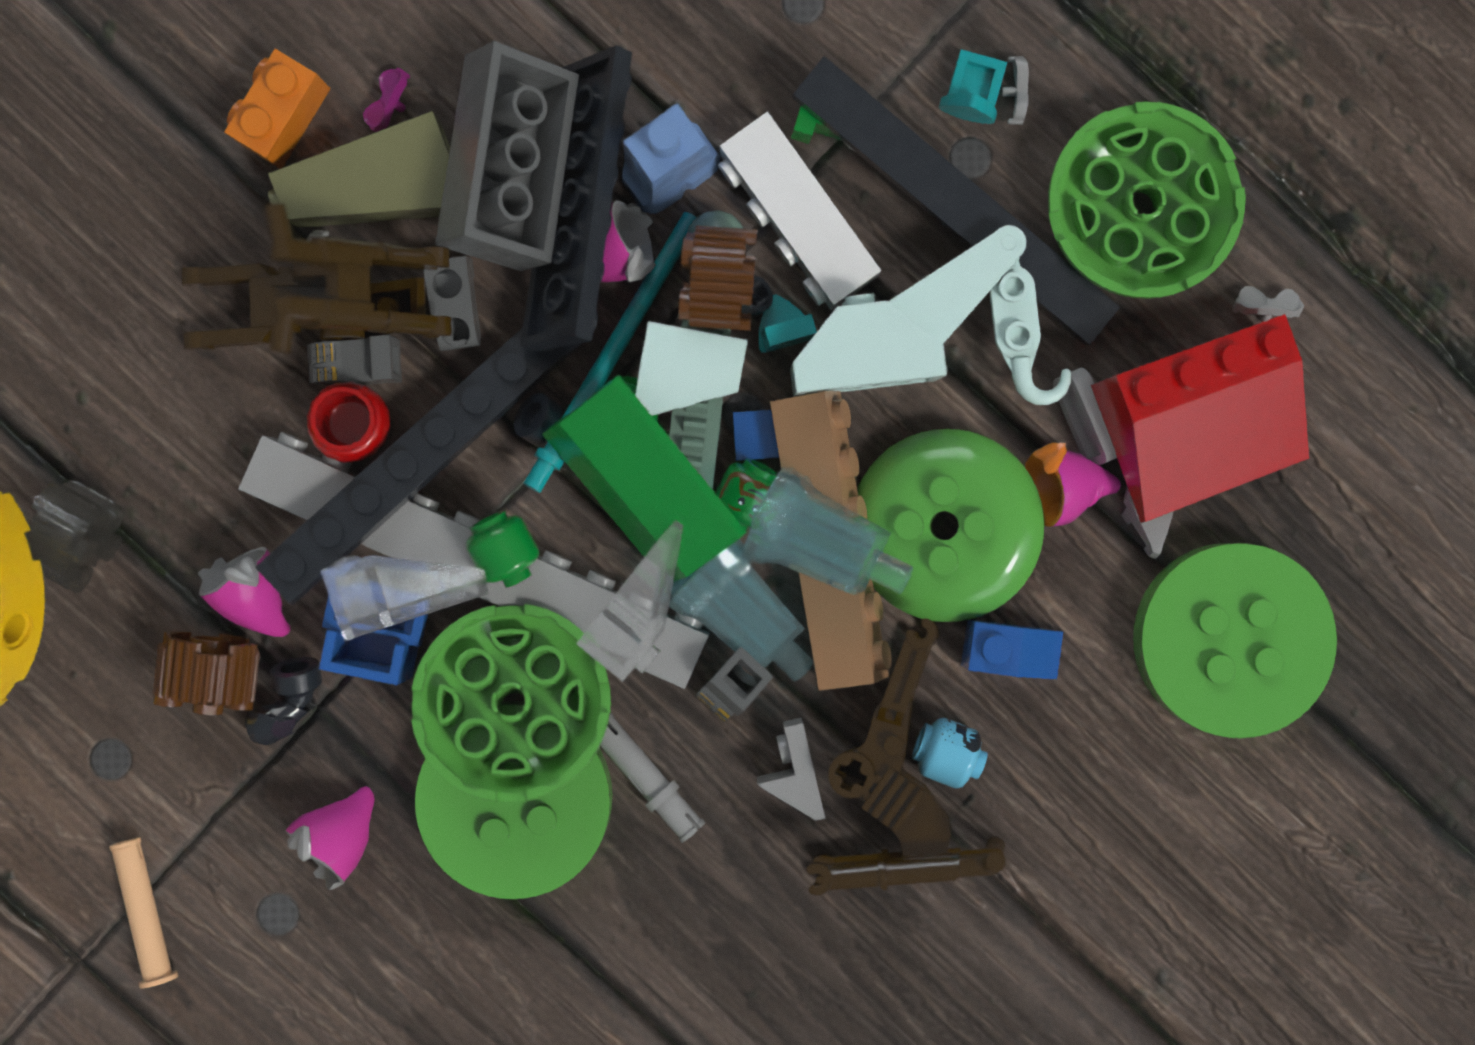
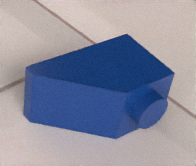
(1011, 650)

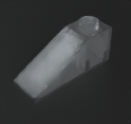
(387, 591)
(637, 613)

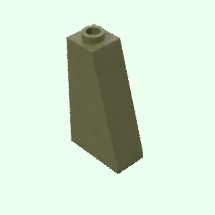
(369, 179)

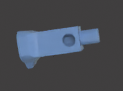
(667, 160)

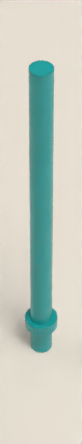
(548, 458)

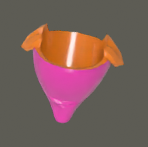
(1068, 482)

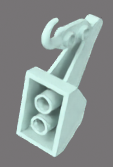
(903, 338)

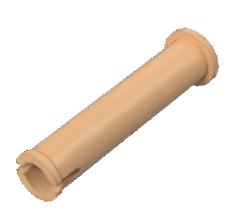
(142, 913)

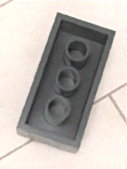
(507, 158)

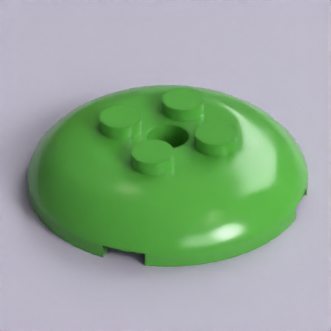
(1192, 191)
(995, 512)
(461, 697)

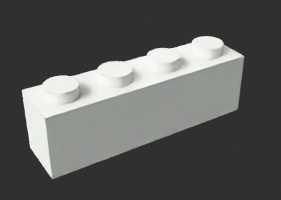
(798, 212)

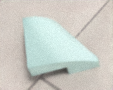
(687, 367)

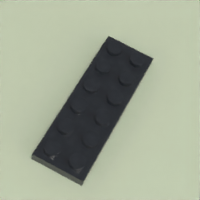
(566, 291)

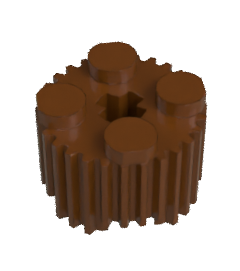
(719, 277)
(206, 672)

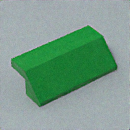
(642, 476)

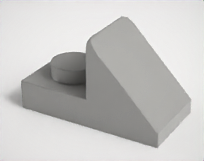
(799, 784)

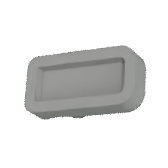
(1086, 419)

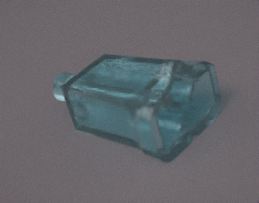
(821, 538)
(742, 611)

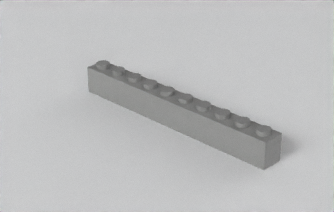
(304, 483)

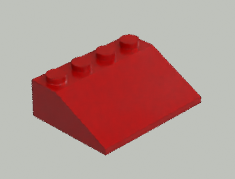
(1207, 417)

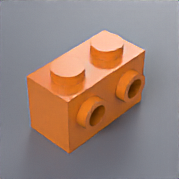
(276, 108)

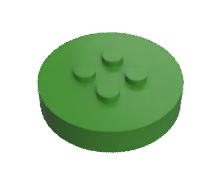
(1235, 639)
(514, 846)

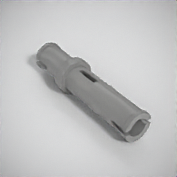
(650, 782)

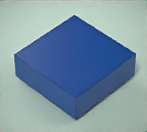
(754, 435)

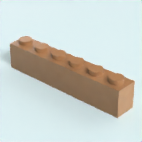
(840, 625)

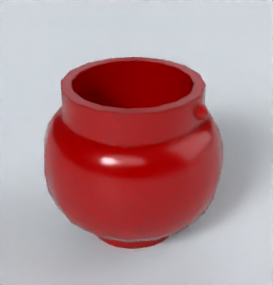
(348, 422)

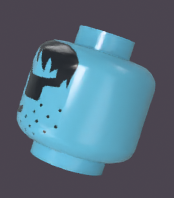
(949, 753)

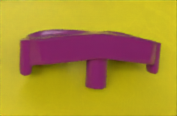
(380, 112)

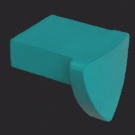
(974, 88)
(784, 326)

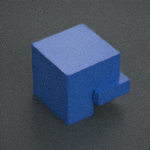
(376, 656)

